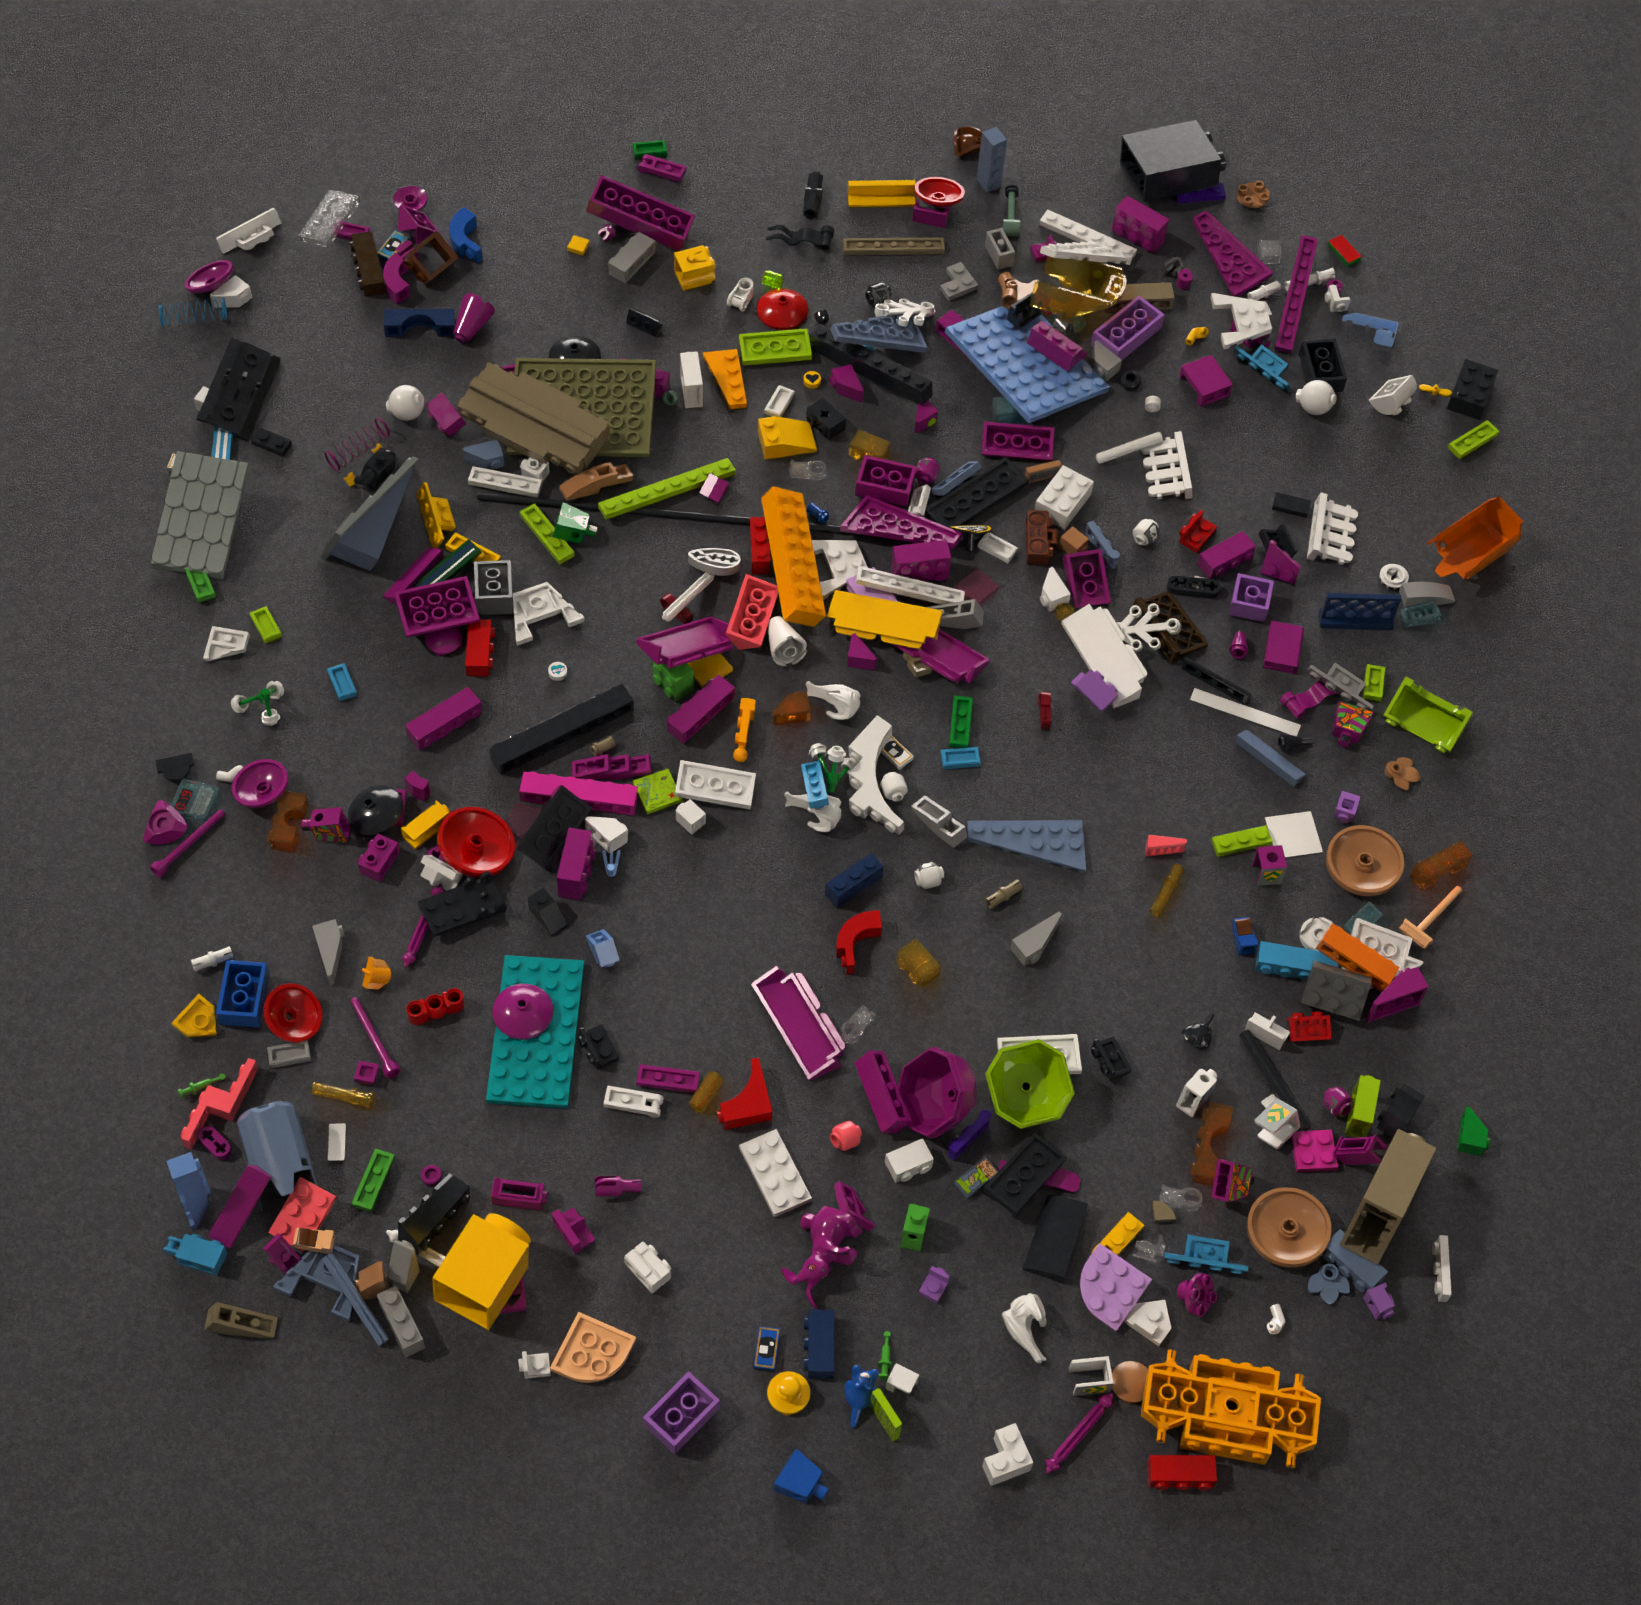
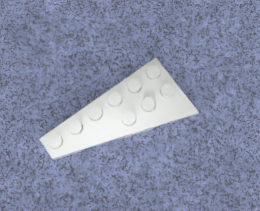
(1082, 250)

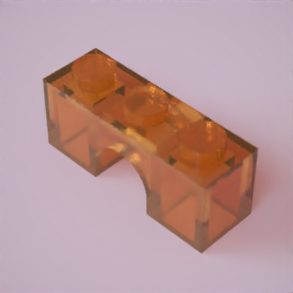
(290, 807)
(1431, 869)

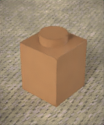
(1073, 541)

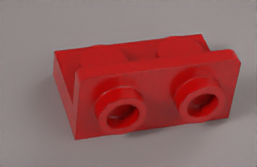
(1196, 532)
(1309, 1027)

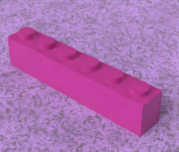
(598, 795)

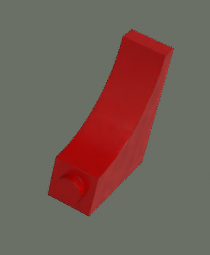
(750, 1105)

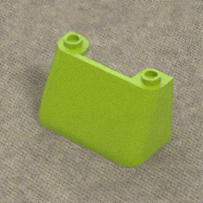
(1427, 716)

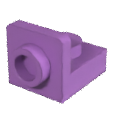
(934, 1284)

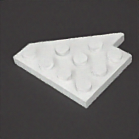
(1386, 943)

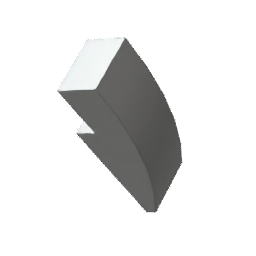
(1421, 592)
(940, 821)

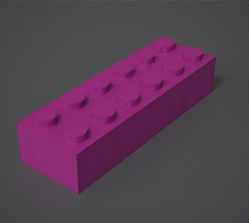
(640, 213)

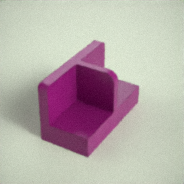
(572, 1229)

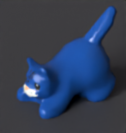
(859, 1391)

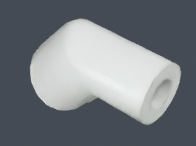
(228, 776)
(1277, 1321)

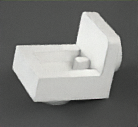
(1334, 301)

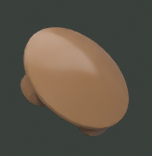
(1253, 194)
(1129, 1381)

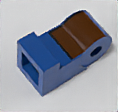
(1244, 936)

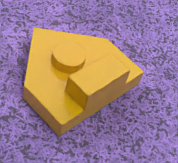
(197, 1019)

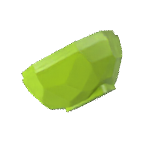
(1042, 1070)

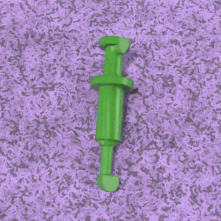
(199, 1086)
(885, 1362)

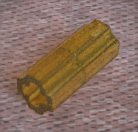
(706, 1092)

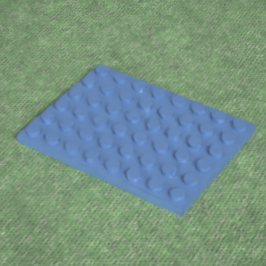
(1018, 370)

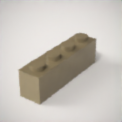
(1157, 294)

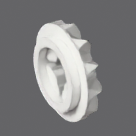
(1390, 570)

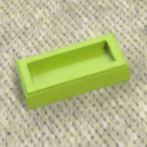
(265, 624)

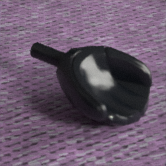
(1199, 1033)

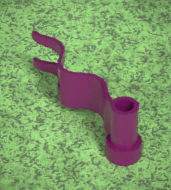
(1308, 699)

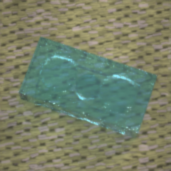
(1367, 912)

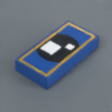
(766, 1348)

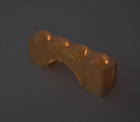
(1216, 1122)

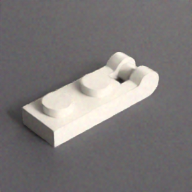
(633, 1101)

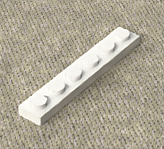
(1083, 234)
(907, 586)

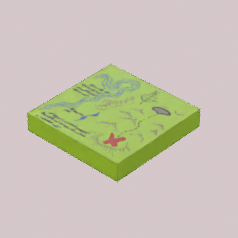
(657, 791)

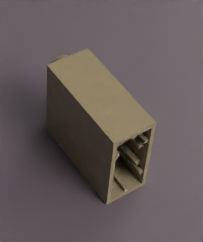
(1388, 1196)

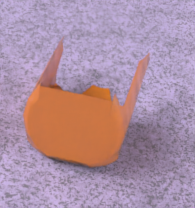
(1478, 539)

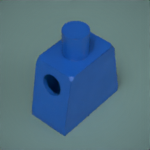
(800, 1479)

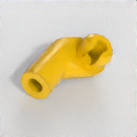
(1196, 333)

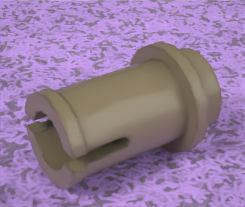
(602, 746)

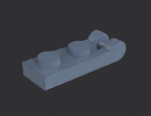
(1098, 540)

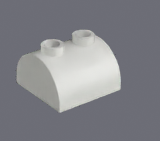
(1394, 395)

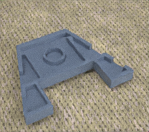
(314, 1270)

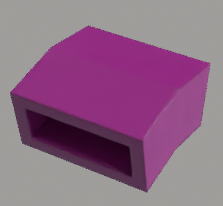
(714, 488)
(417, 786)

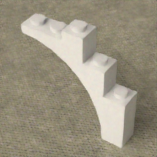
(868, 799)

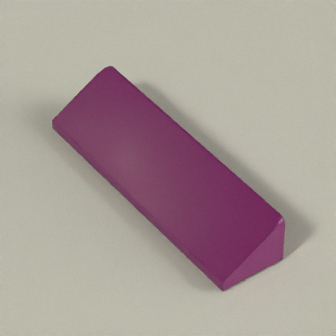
(415, 572)
(239, 1205)

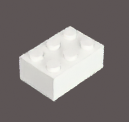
(1065, 496)

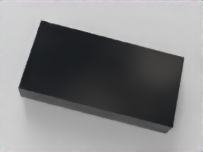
(1291, 504)

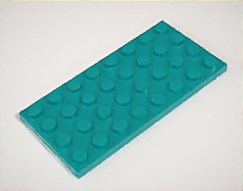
(541, 1067)

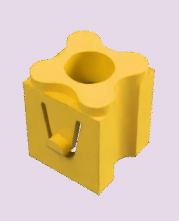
(694, 267)

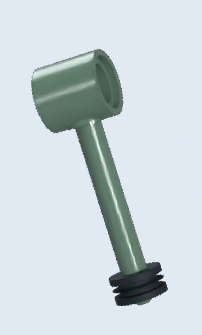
(1011, 226)

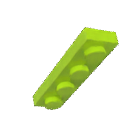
(544, 531)

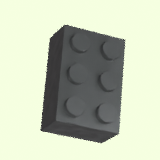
(1336, 990)

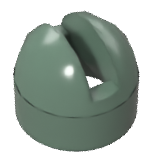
(667, 397)

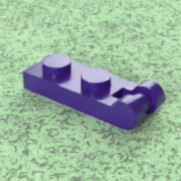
(969, 1134)

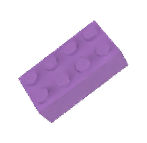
(1129, 327)

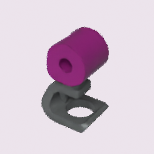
(1184, 276)

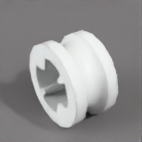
(1152, 403)

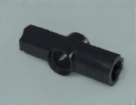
(813, 195)

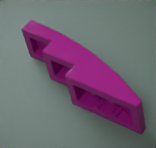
(616, 767)

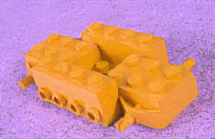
(1199, 1403)

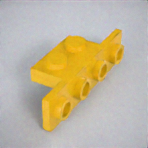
(435, 514)

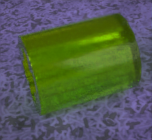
(772, 279)

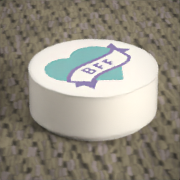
(557, 671)

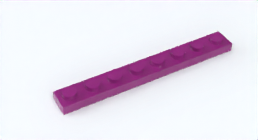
(1296, 294)

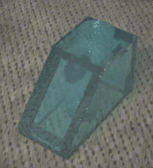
(1003, 411)

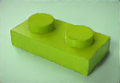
(1374, 682)

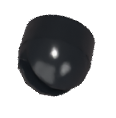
(821, 316)

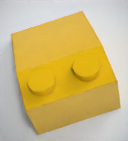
(785, 437)

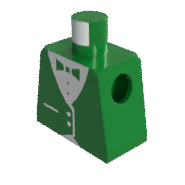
(572, 524)

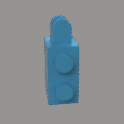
(197, 1253)

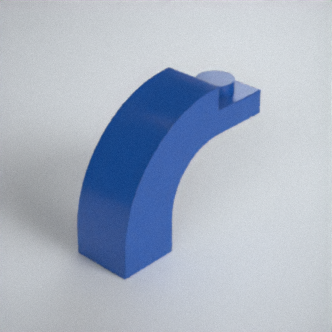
(460, 226)

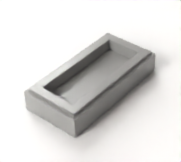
(288, 1054)

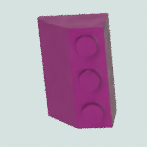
(1055, 346)

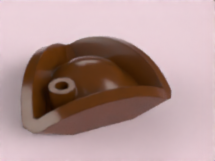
(967, 140)

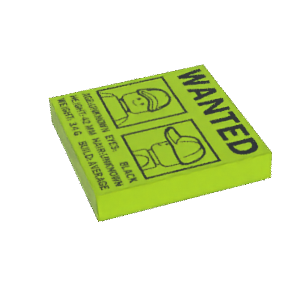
(886, 1414)

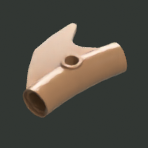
(1012, 289)

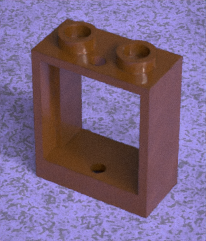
(441, 248)

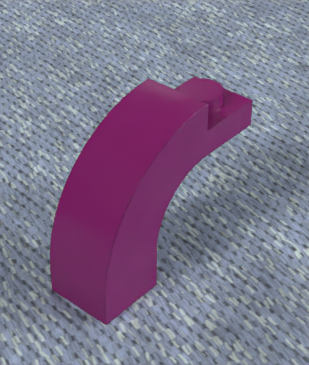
(395, 286)

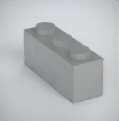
(631, 257)
(400, 1321)

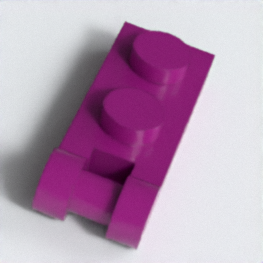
(662, 168)

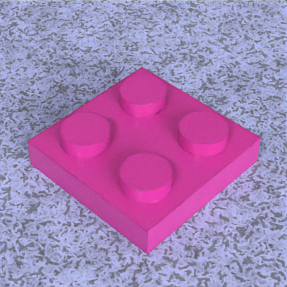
(1314, 1151)

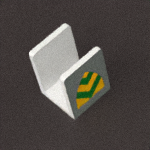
(1279, 1123)
(1092, 1364)

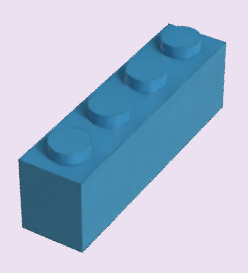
(1288, 960)

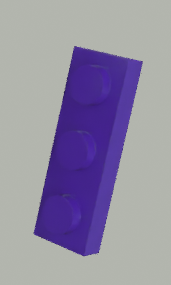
(1208, 194)

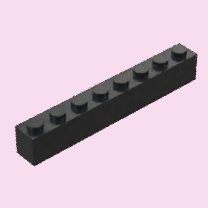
(872, 366)
(561, 728)

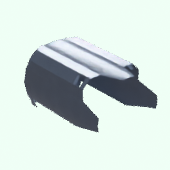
(275, 1143)

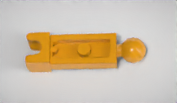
(747, 713)

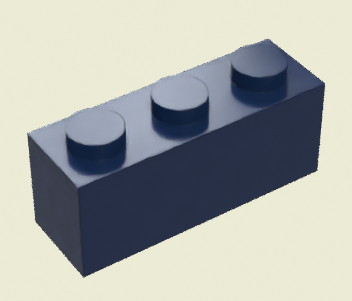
(854, 880)
(819, 1344)

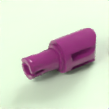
(614, 1186)

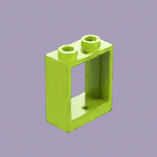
(1364, 1106)

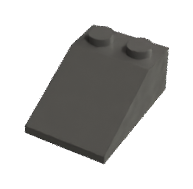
(493, 587)

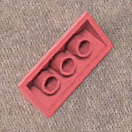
(751, 613)

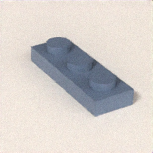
(957, 478)

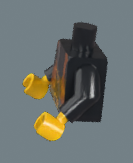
(375, 469)

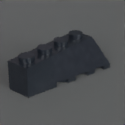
(433, 1213)

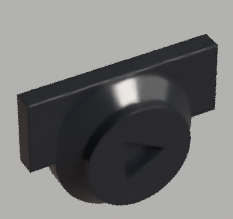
(175, 767)

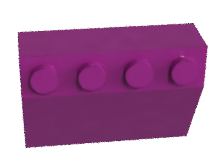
(436, 606)

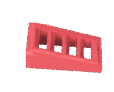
(1164, 845)

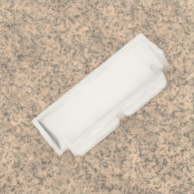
(1102, 649)

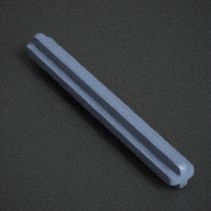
(355, 1299)

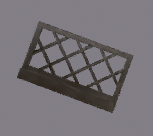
(1169, 643)

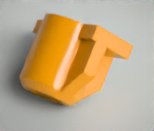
(376, 974)

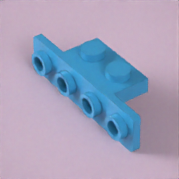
(1268, 363)
(1206, 1251)

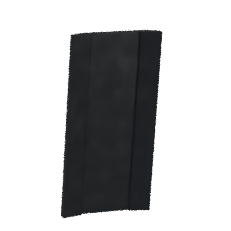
(239, 388)

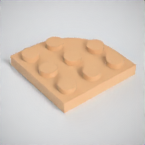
(592, 1350)

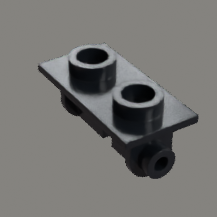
(643, 322)

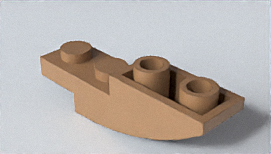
(593, 479)

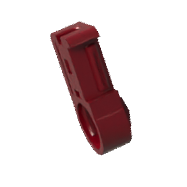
(684, 616)
(1045, 709)

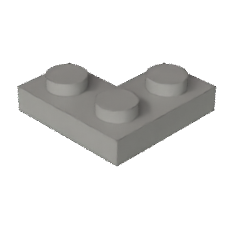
(961, 282)

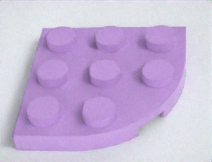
(1111, 1286)

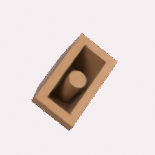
(371, 1281)

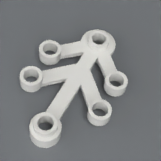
(925, 310)
(1142, 627)

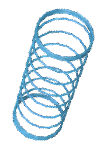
(161, 314)

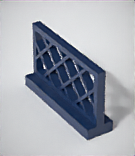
(1364, 618)

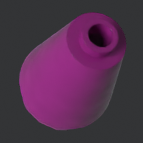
(471, 317)

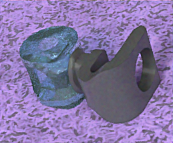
(1075, 323)

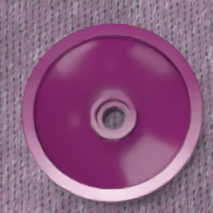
(209, 277)
(260, 783)
(522, 1021)

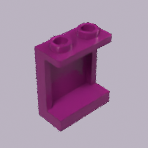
(1207, 380)

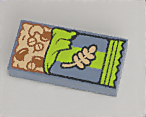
(976, 1178)

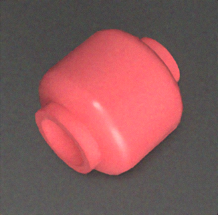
(846, 1135)

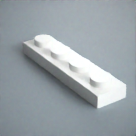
(505, 482)

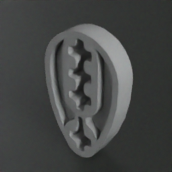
(715, 561)

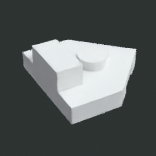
(1150, 1320)

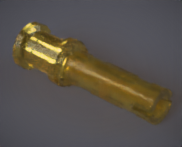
(352, 1096)

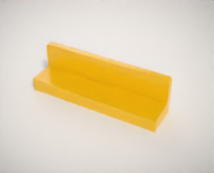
(881, 193)

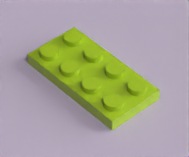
(775, 347)

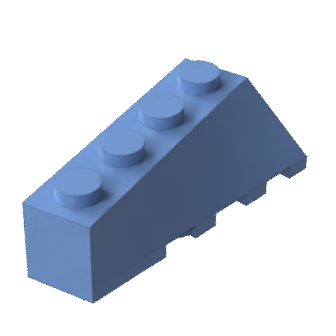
(191, 1186)

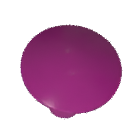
(444, 641)

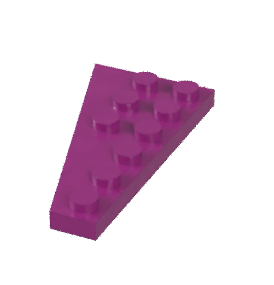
(1234, 261)

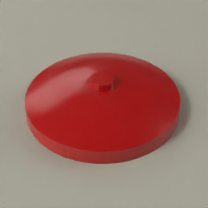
(475, 841)

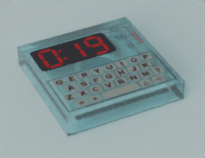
(195, 799)

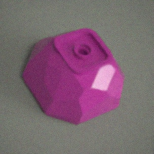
(937, 1091)

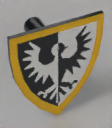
(975, 532)

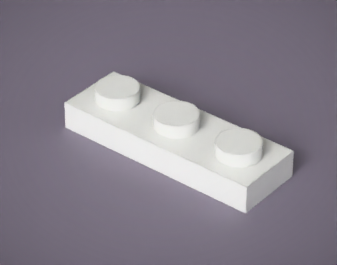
(1442, 1268)

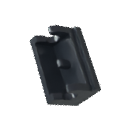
(1022, 313)

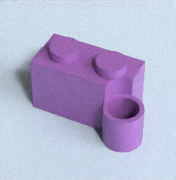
(1095, 689)

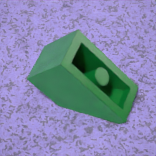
(1472, 1134)

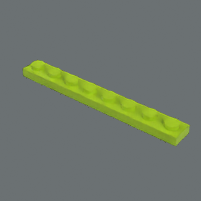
(664, 489)

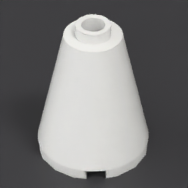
(785, 642)

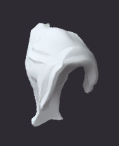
(842, 697)
(828, 815)
(1019, 1320)

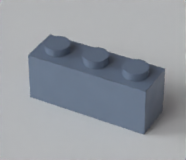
(1350, 1265)

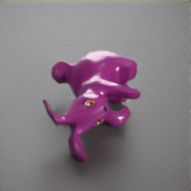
(827, 1231)

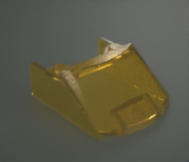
(1093, 286)

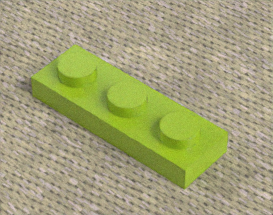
(1473, 439)
(1241, 841)

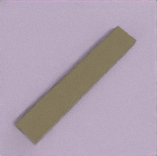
(893, 246)

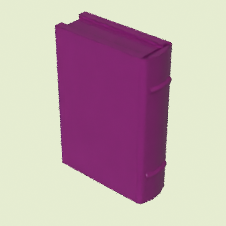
(1283, 647)

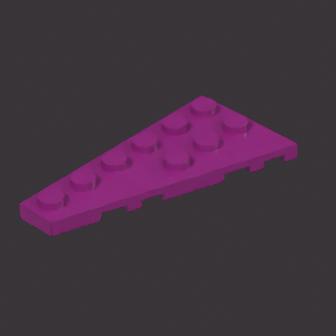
(888, 521)

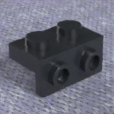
(1281, 537)
(1111, 1058)

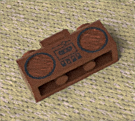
(1037, 529)

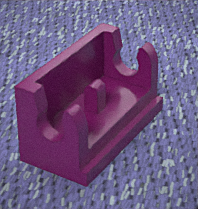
(930, 216)

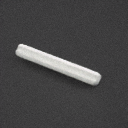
(1129, 447)

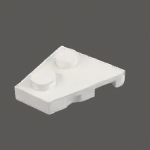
(225, 643)

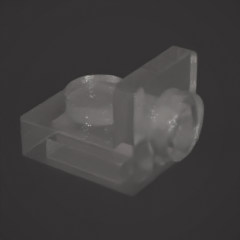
(1148, 1251)

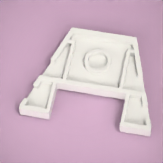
(1249, 317)
(842, 560)
(537, 604)

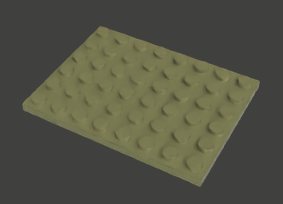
(609, 389)

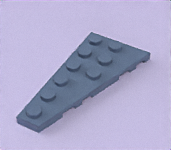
(881, 332)
(1039, 840)

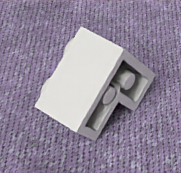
(1012, 1456)

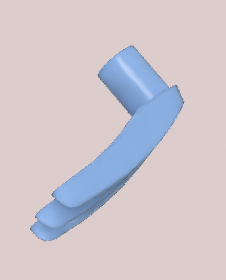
(611, 868)

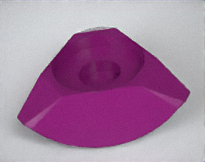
(164, 825)

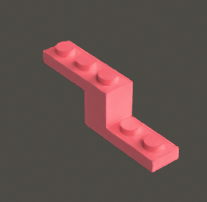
(219, 1103)

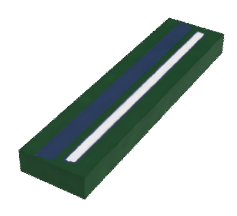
(451, 564)

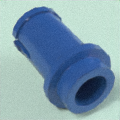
(821, 515)

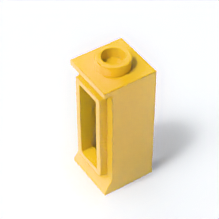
(425, 825)

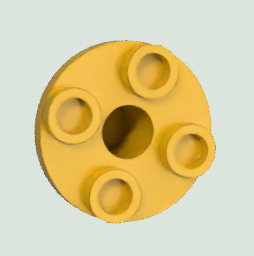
(788, 1393)

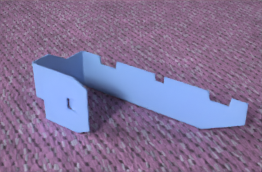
(1381, 337)

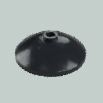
(575, 348)
(375, 810)

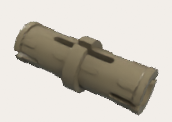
(1003, 894)

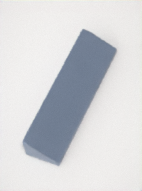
(1269, 757)

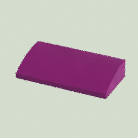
(1017, 441)

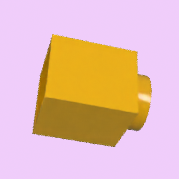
(482, 1268)

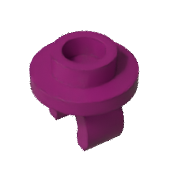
(609, 230)

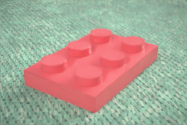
(303, 1209)

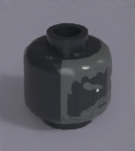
(878, 293)

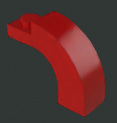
(855, 929)

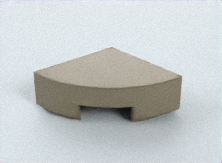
(1162, 1212)

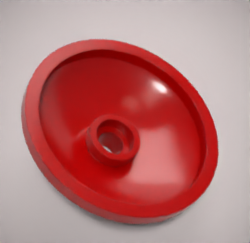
(939, 191)
(782, 309)
(302, 1008)

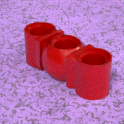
(443, 1001)

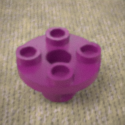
(1197, 1294)

